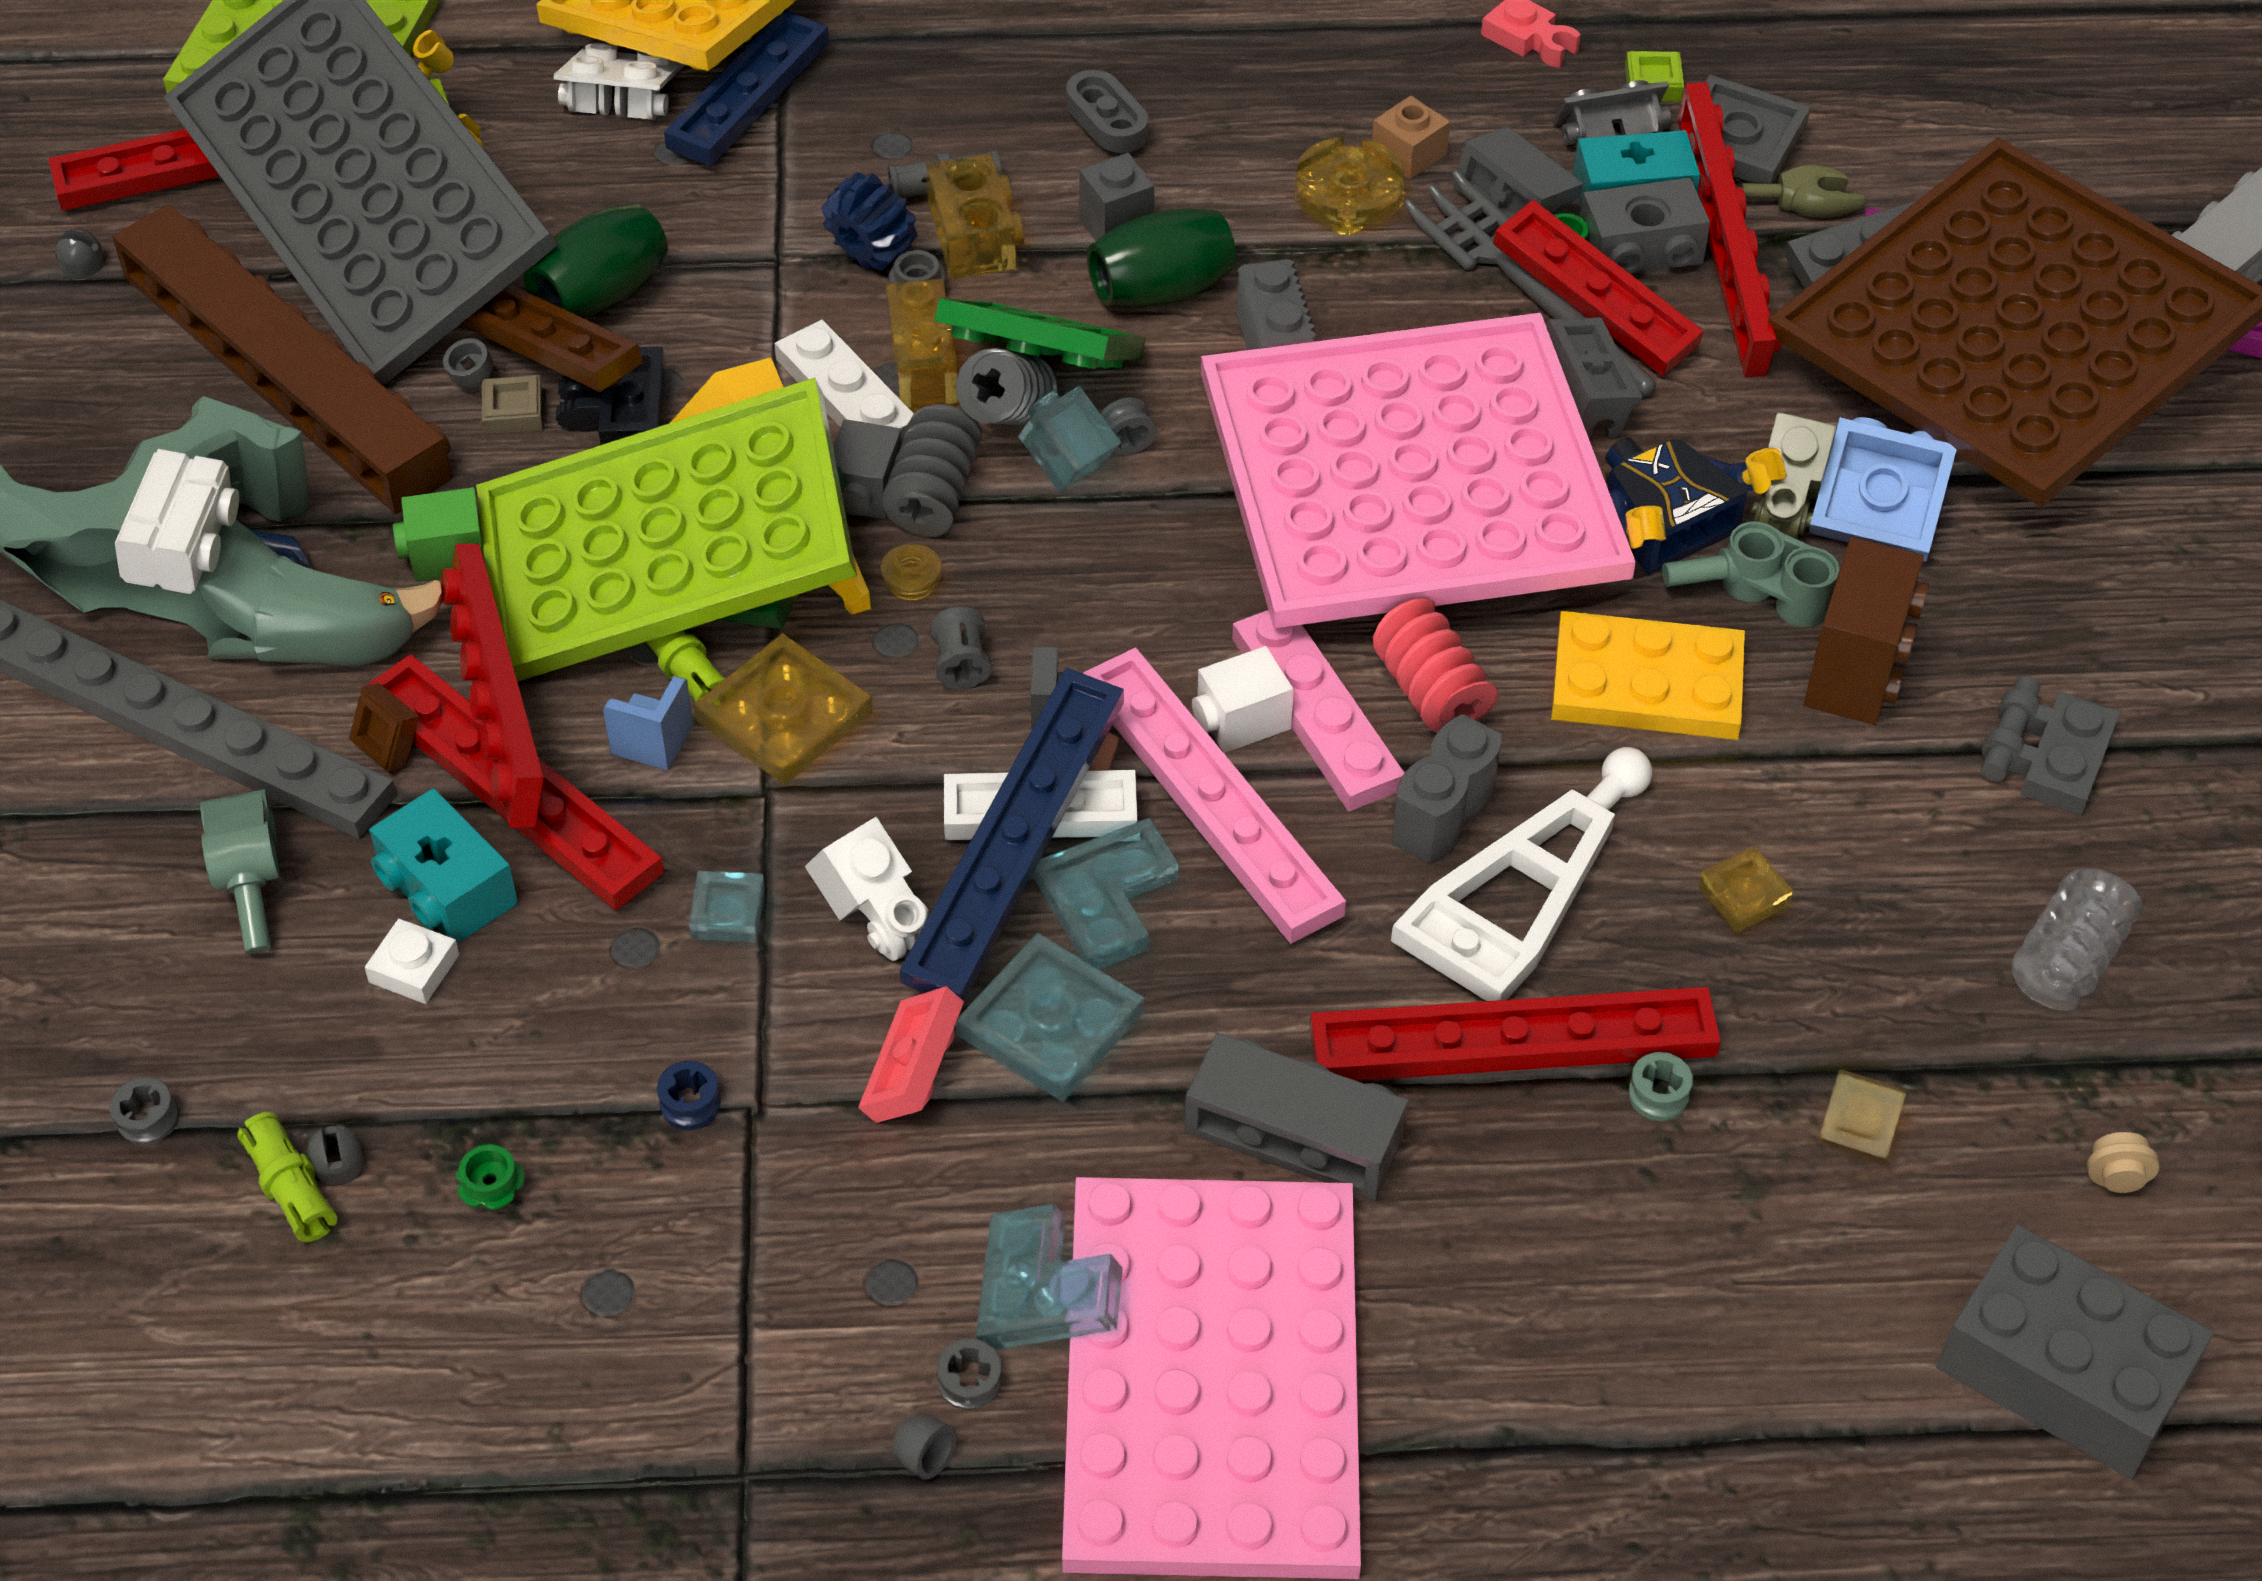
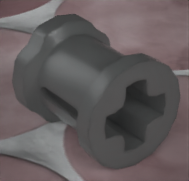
(960, 647)

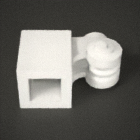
(868, 875)

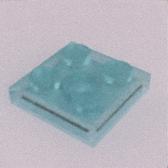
(1050, 1017)

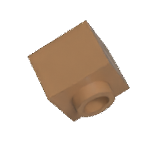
(1413, 134)

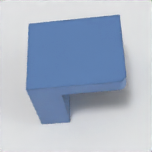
(650, 728)

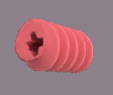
(1432, 664)

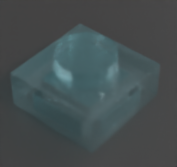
(726, 906)

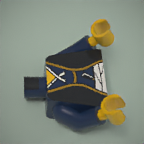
(1680, 499)

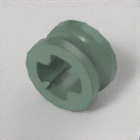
(1662, 1067)

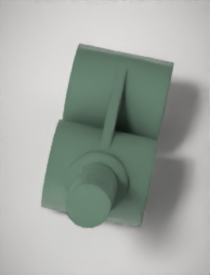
(1764, 564)
(242, 857)

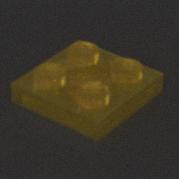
(783, 708)

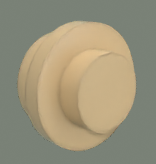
(2122, 1162)

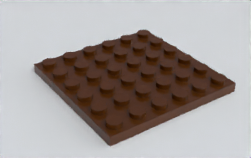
(2020, 319)

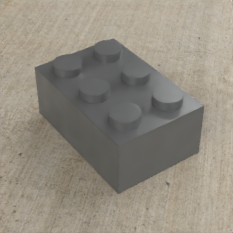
(2074, 1350)

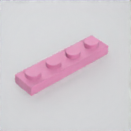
(1325, 714)

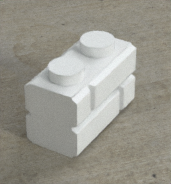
(176, 522)

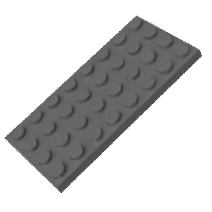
(359, 177)

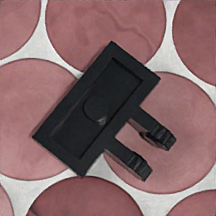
(618, 410)

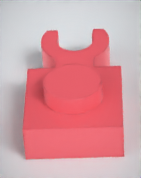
(1527, 26)

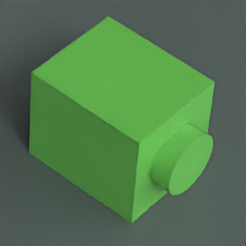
(433, 528)

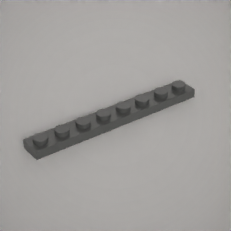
(192, 723)

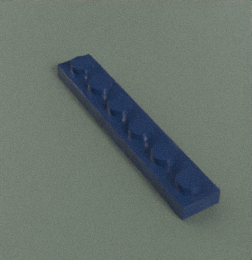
(1012, 835)

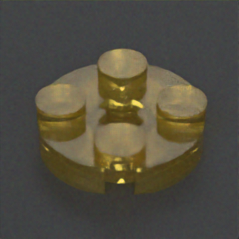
(1344, 205)

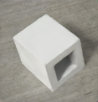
(1243, 699)

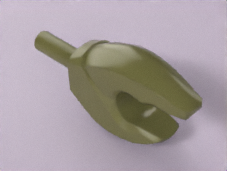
(1810, 192)

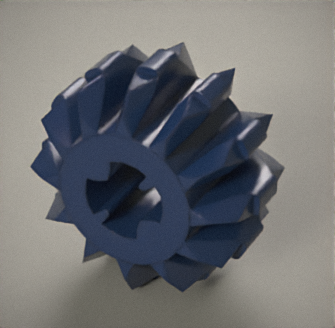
(869, 221)

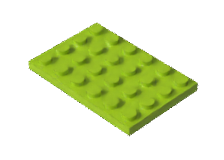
(665, 529)

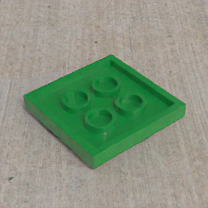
(1039, 333)

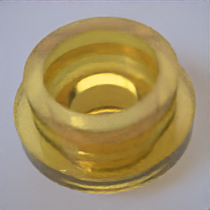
(911, 571)

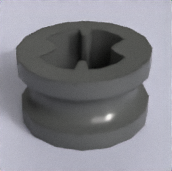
(1136, 415)
(160, 1118)
(988, 1365)

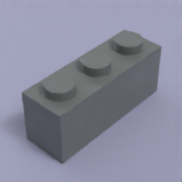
(1295, 1115)

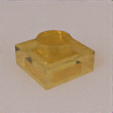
(1745, 888)
(1863, 1113)

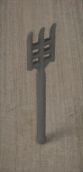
(1490, 254)

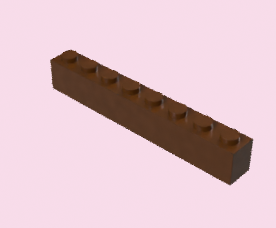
(284, 357)

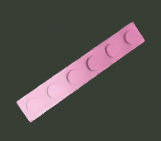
(1220, 801)

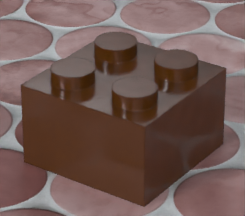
(1867, 631)

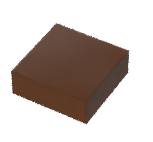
(383, 727)

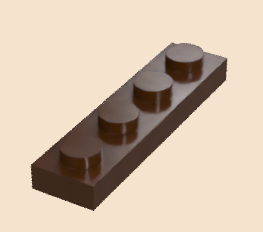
(555, 338)

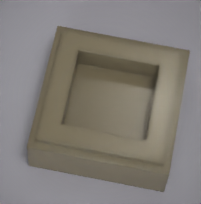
(512, 405)

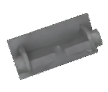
(1632, 106)

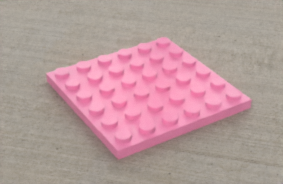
(1413, 469)

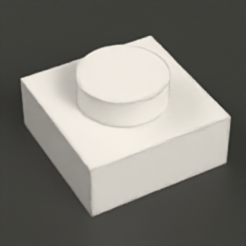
(412, 961)

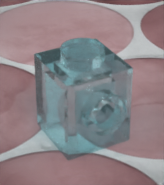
(1068, 437)

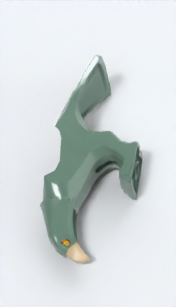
(252, 591)

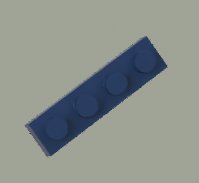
(746, 88)

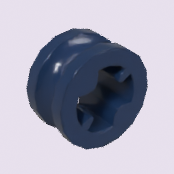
(683, 1076)

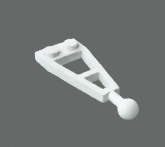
(1480, 952)

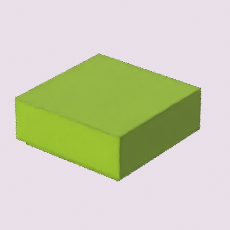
(1657, 68)

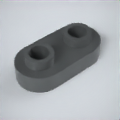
(1107, 111)

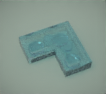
(1092, 888)
(1033, 1294)

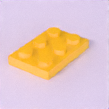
(1649, 675)

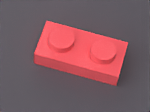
(911, 1055)

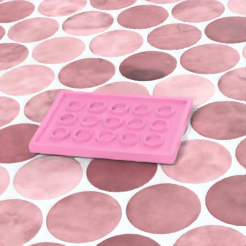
(1228, 1394)

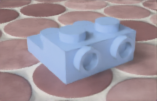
(1883, 486)

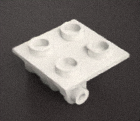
(635, 79)

